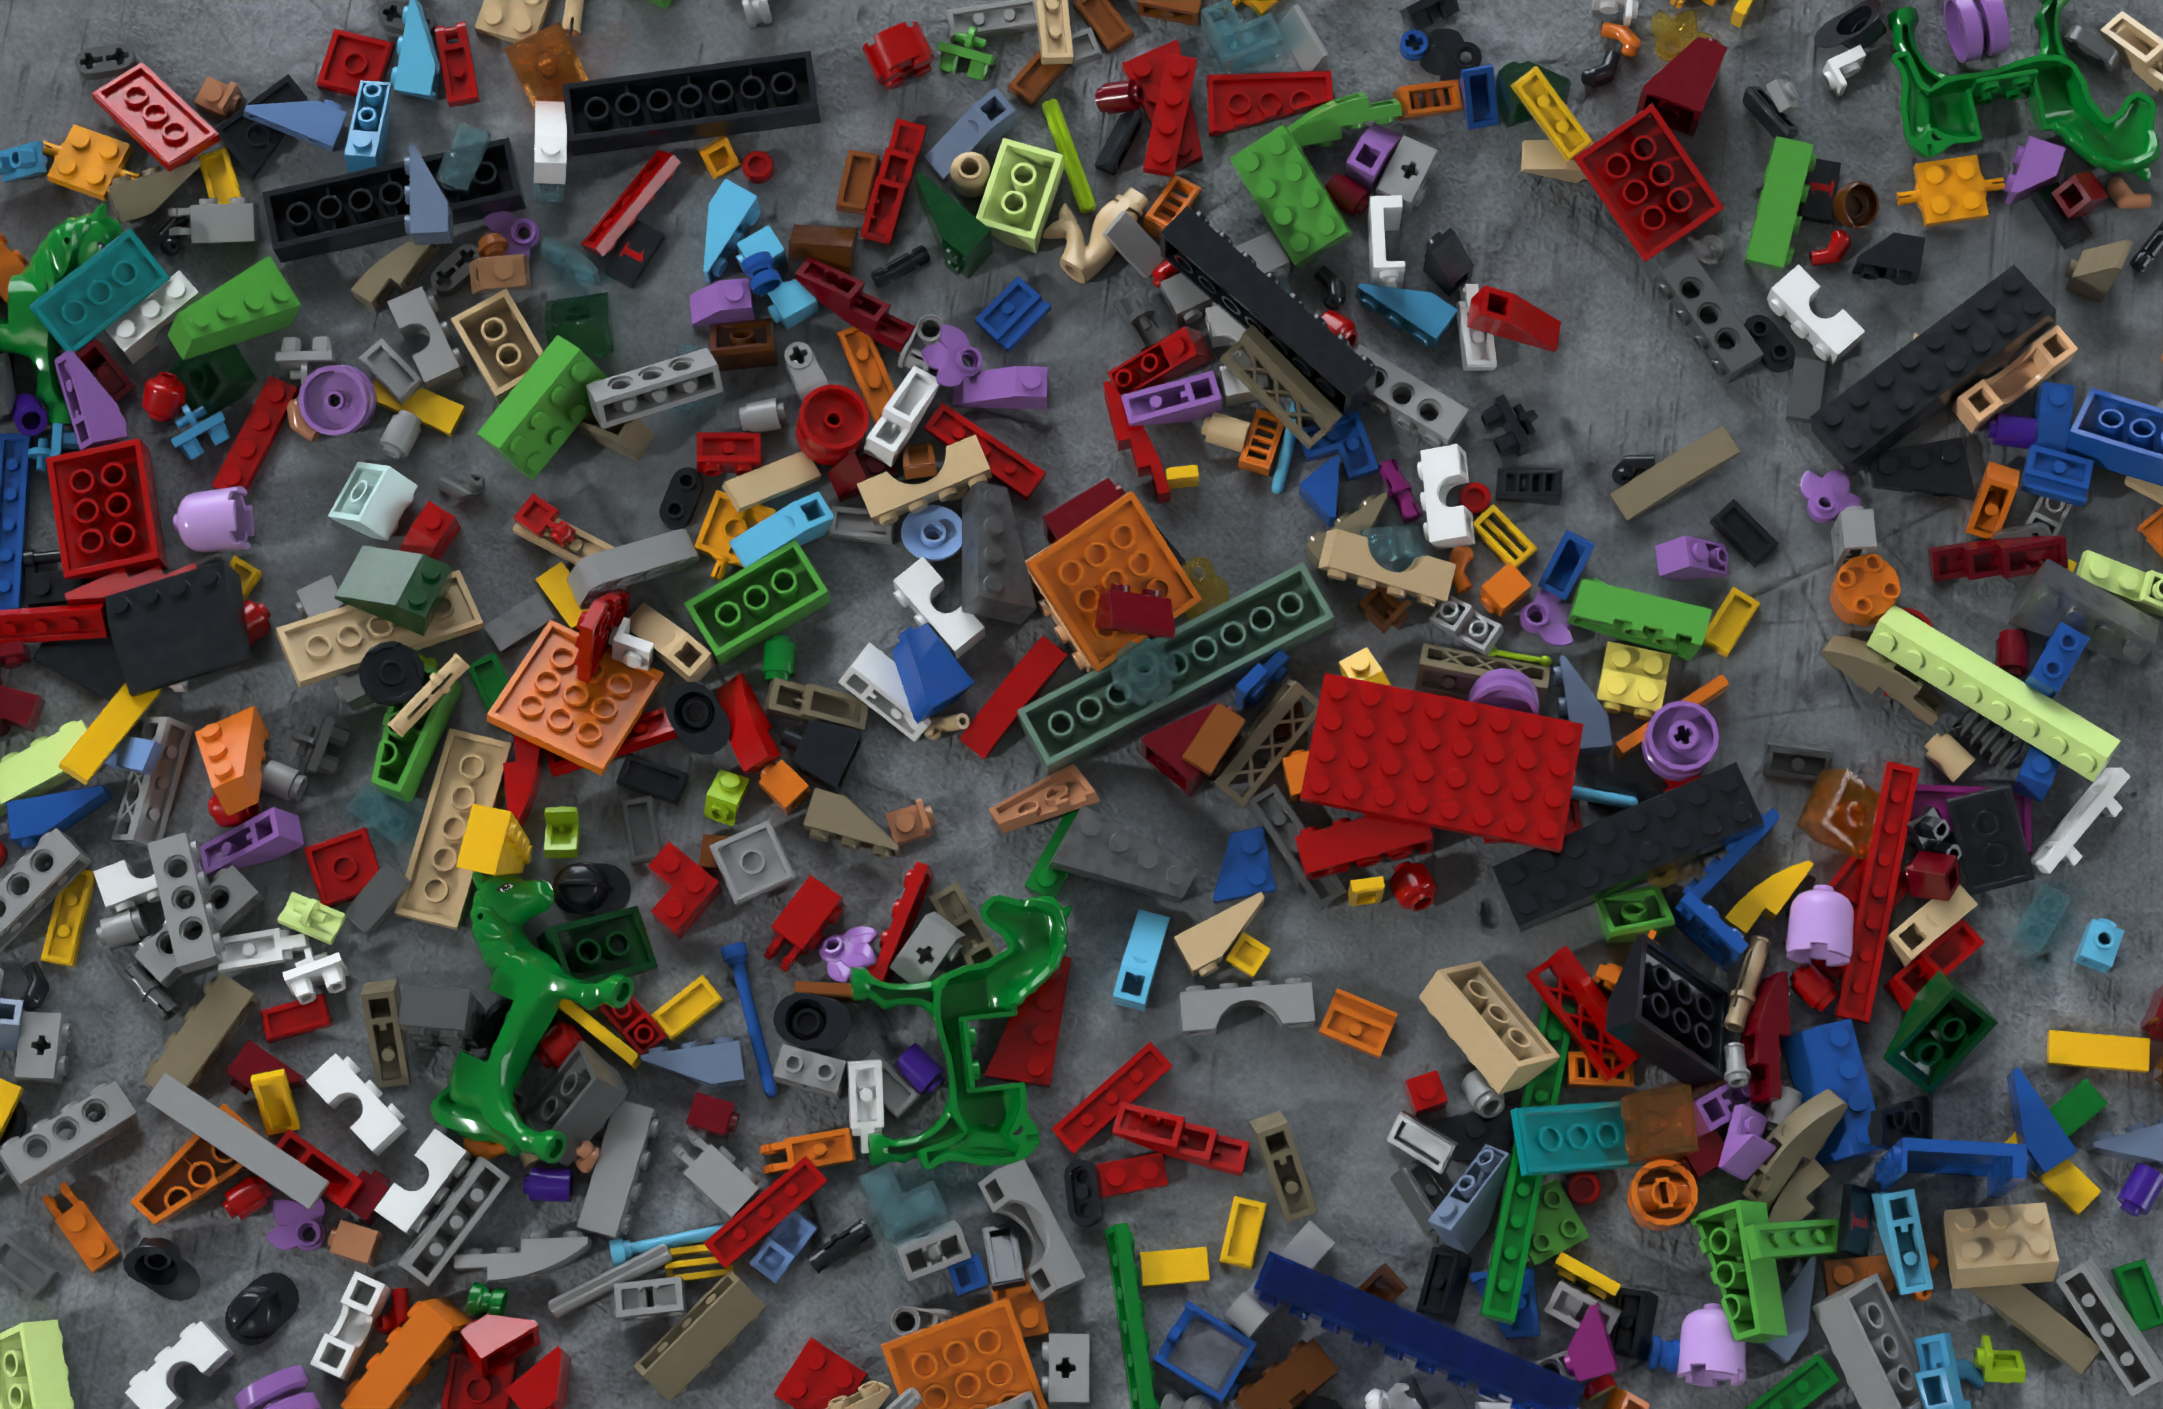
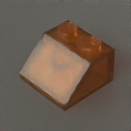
(545, 63)
(1840, 812)
(1659, 1124)

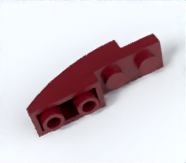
(1764, 1028)

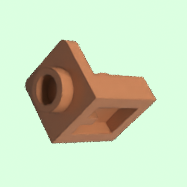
(219, 98)
(910, 823)

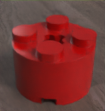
(898, 54)

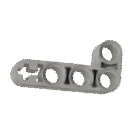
(630, 564)
(1306, 1248)

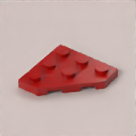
(595, 631)

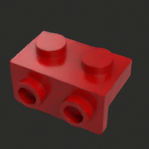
(728, 452)

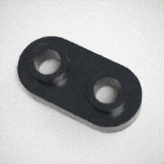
(1770, 341)
(683, 497)
(1082, 1194)

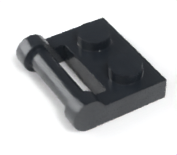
(47, 587)

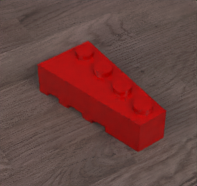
(1359, 842)

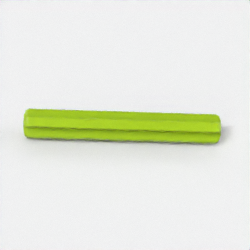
(1071, 160)

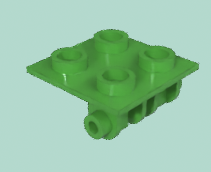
(1555, 1225)

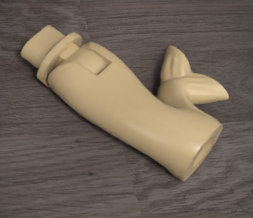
(1085, 261)

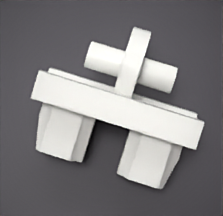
(314, 972)

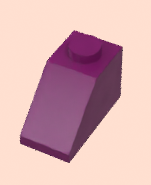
(1591, 1348)

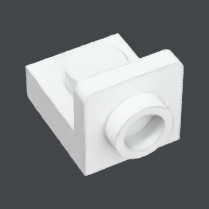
(1628, 7)
(1842, 65)

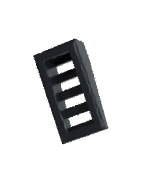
(1530, 474)

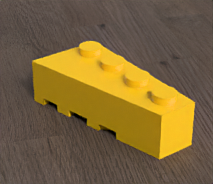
(494, 843)

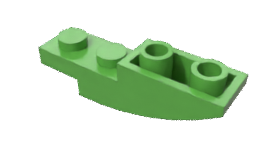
(1324, 123)

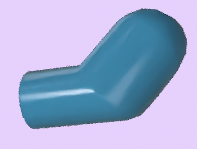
(1970, 1373)

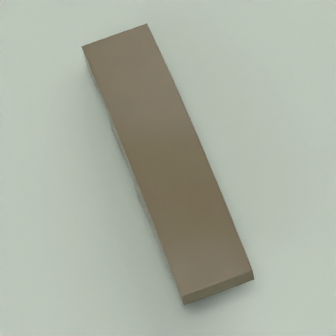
(1675, 473)
(956, 909)
(2041, 1325)

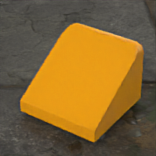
(718, 157)

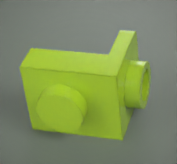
(725, 797)
(561, 832)
(1999, 1365)

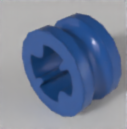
(1419, 38)

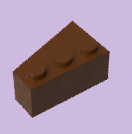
(1291, 1381)

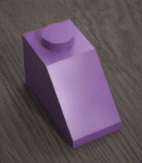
(723, 303)

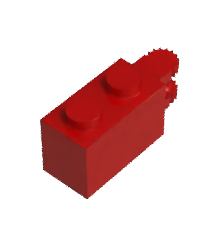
(804, 921)

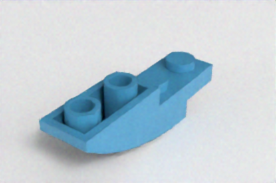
(1938, 1375)

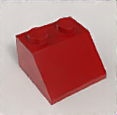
(543, 1384)

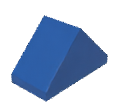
(1479, 96)
(1321, 490)
(1566, 565)

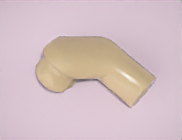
(946, 724)

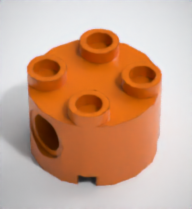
(1864, 590)
(1662, 1195)

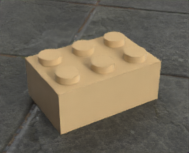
(498, 342)
(1999, 1245)

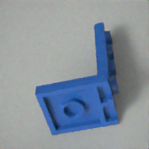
(1702, 921)

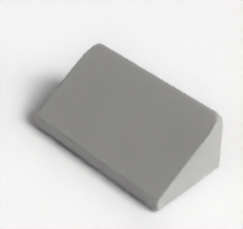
(1303, 40)

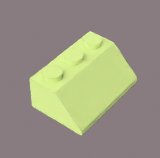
(1020, 193)
(33, 1367)

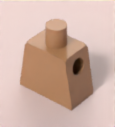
(500, 273)

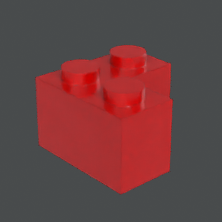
(689, 890)

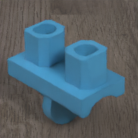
(22, 162)
(187, 440)
(61, 441)

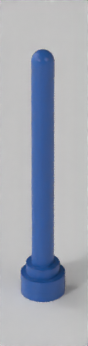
(735, 956)

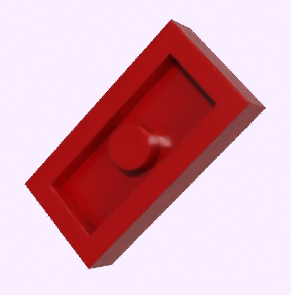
(1132, 1175)

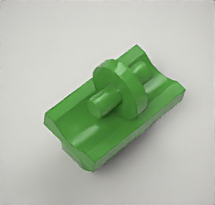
(979, 62)

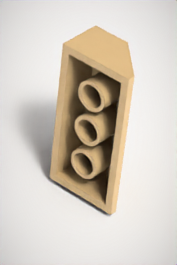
(1488, 1026)

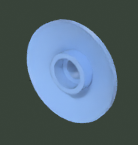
(932, 522)

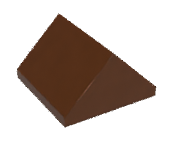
(826, 244)
(743, 344)

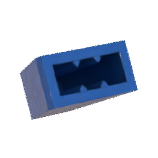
(928, 672)

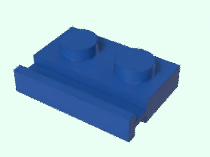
(1012, 314)
(2056, 475)

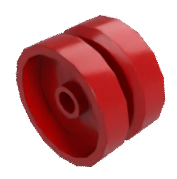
(831, 424)

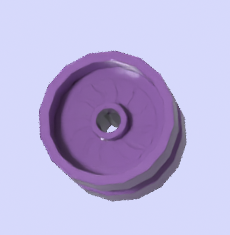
(1976, 28)
(318, 400)
(1506, 690)
(1685, 722)
(279, 1391)

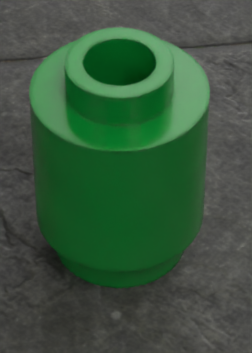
(779, 658)

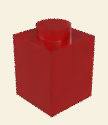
(1425, 1093)

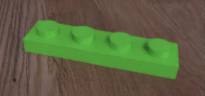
(1792, 1239)

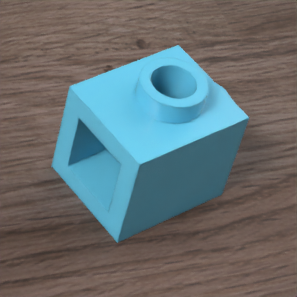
(2099, 945)

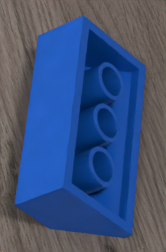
(2119, 435)
(1832, 1060)

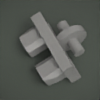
(301, 362)

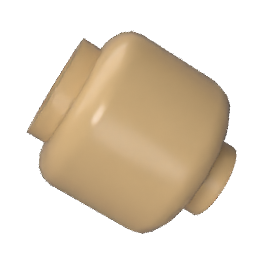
(970, 174)

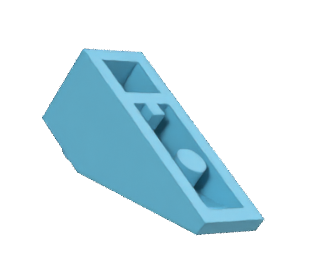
(1903, 1238)

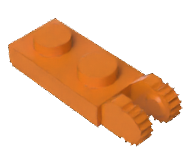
(821, 1148)
(83, 1230)

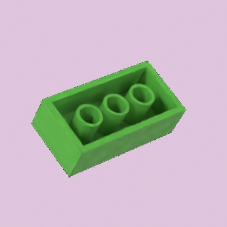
(1291, 196)
(542, 408)
(757, 602)

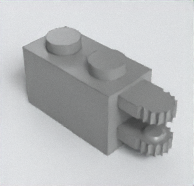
(219, 222)
(718, 1177)

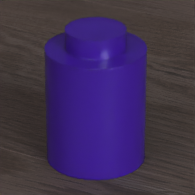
(29, 415)
(2012, 430)
(920, 1069)
(549, 1184)
(2140, 1190)

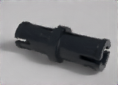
(839, 1245)

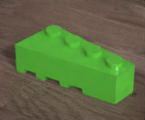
(236, 311)

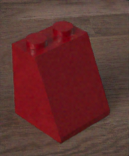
(1685, 85)
(1080, 509)
(1169, 743)

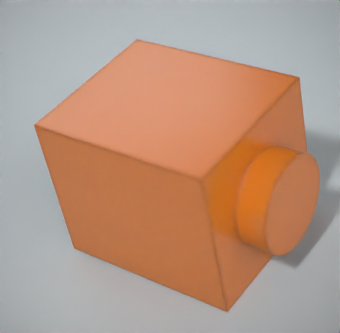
(1504, 590)
(784, 786)

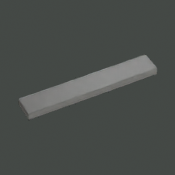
(238, 1141)

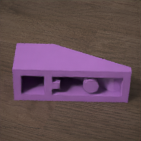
(1004, 388)
(1174, 401)
(91, 409)
(253, 842)
(1717, 1106)

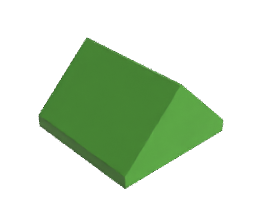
(1633, 913)

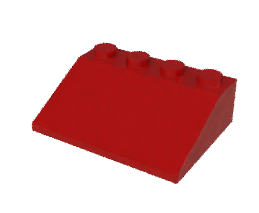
(1649, 183)
(106, 510)

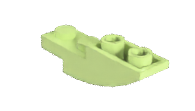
(2127, 583)

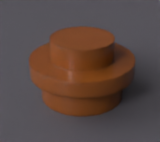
(492, 245)

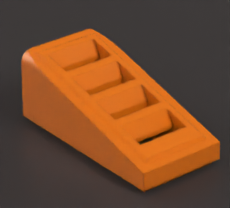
(1410, 100)
(1155, 220)
(1255, 464)
(1575, 1081)

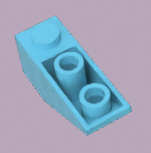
(418, 63)
(728, 218)
(799, 520)
(1140, 960)

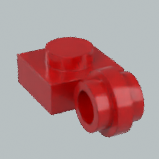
(539, 516)

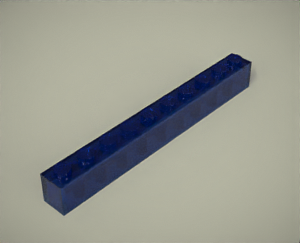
(1413, 1337)

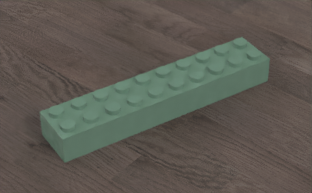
(1206, 654)

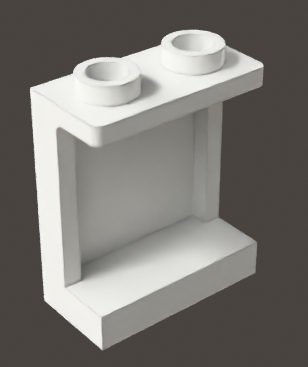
(1383, 216)

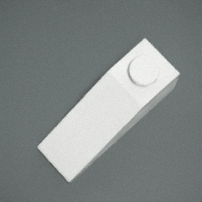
(550, 142)
(878, 684)

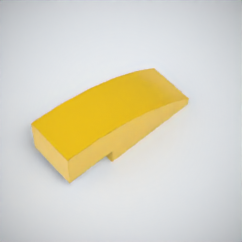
(1767, 897)

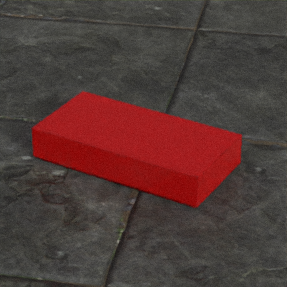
(295, 1019)

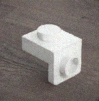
(630, 649)

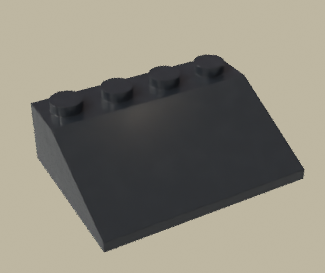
(179, 627)
(1669, 1014)

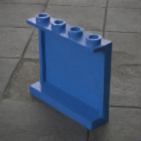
(2000, 1162)

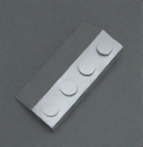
(1871, 1345)

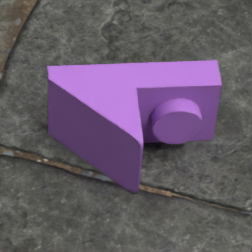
(1744, 1146)

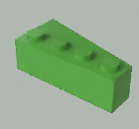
(1779, 204)
(1640, 618)
(404, 760)
(1748, 1287)

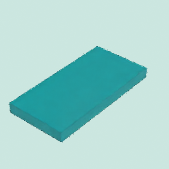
(99, 291)
(1570, 1138)

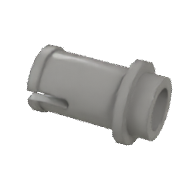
(1737, 1072)

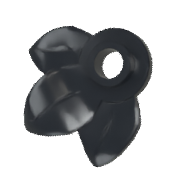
(1445, 58)

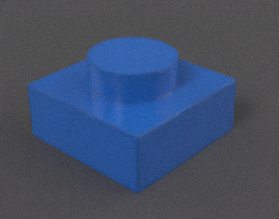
(968, 1275)

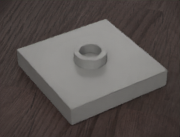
(752, 863)

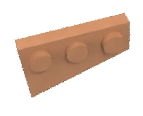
(1045, 799)

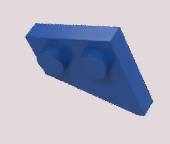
(1245, 867)
(1527, 1316)

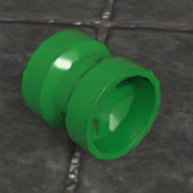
(483, 1300)

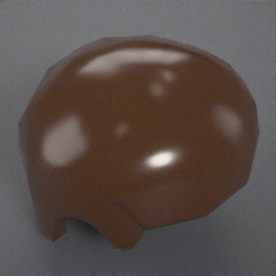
(1856, 205)

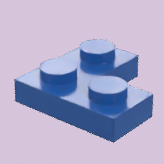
(1350, 443)
(1252, 687)

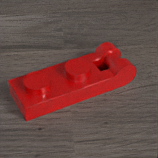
(457, 65)

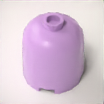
(215, 520)
(1820, 927)
(1710, 1349)

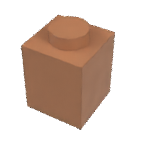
(355, 1243)

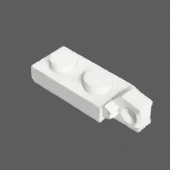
(1476, 346)
(260, 949)
(865, 1099)

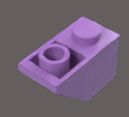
(1371, 155)
(2036, 168)
(1691, 559)

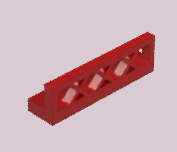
(1589, 1002)

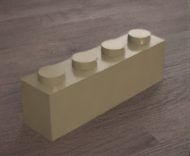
(205, 1034)
(700, 1336)

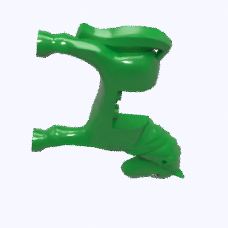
(2056, 92)
(56, 257)
(536, 986)
(978, 1120)

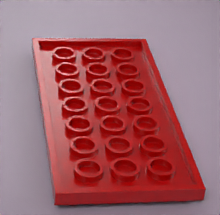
(1442, 762)

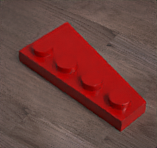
(1147, 72)
(1257, 98)
(1031, 1037)

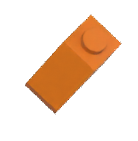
(1993, 500)

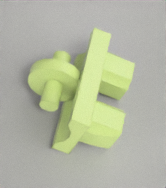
(312, 918)

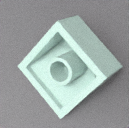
(373, 500)

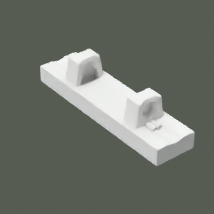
(2096, 800)

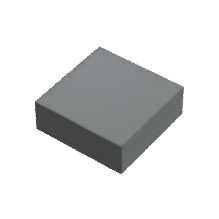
(1085, 47)

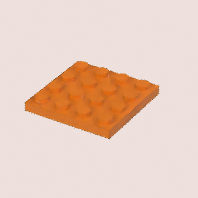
(1109, 548)
(567, 715)
(965, 1360)

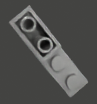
(537, 1257)

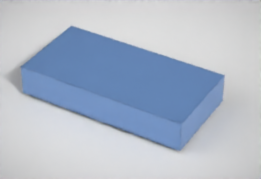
(135, 755)

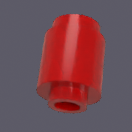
(1813, 987)
(247, 1197)

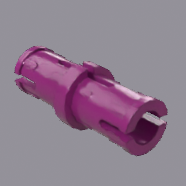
(1399, 491)

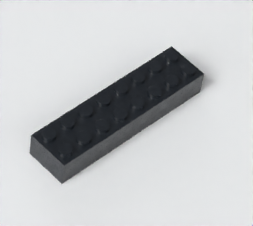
(691, 103)
(372, 205)
(1257, 300)
(1933, 370)
(1629, 847)

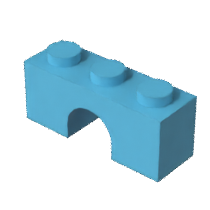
(789, 301)

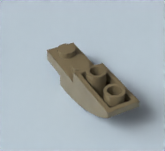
(1874, 670)
(1797, 1136)

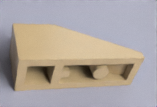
(1212, 939)

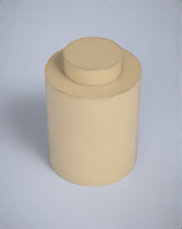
(1225, 431)
(1948, 756)

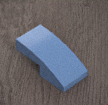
(784, 1246)

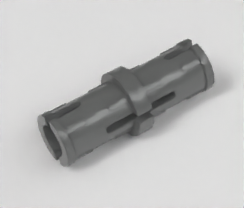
(150, 990)

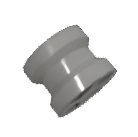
(756, 12)

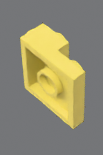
(1632, 680)

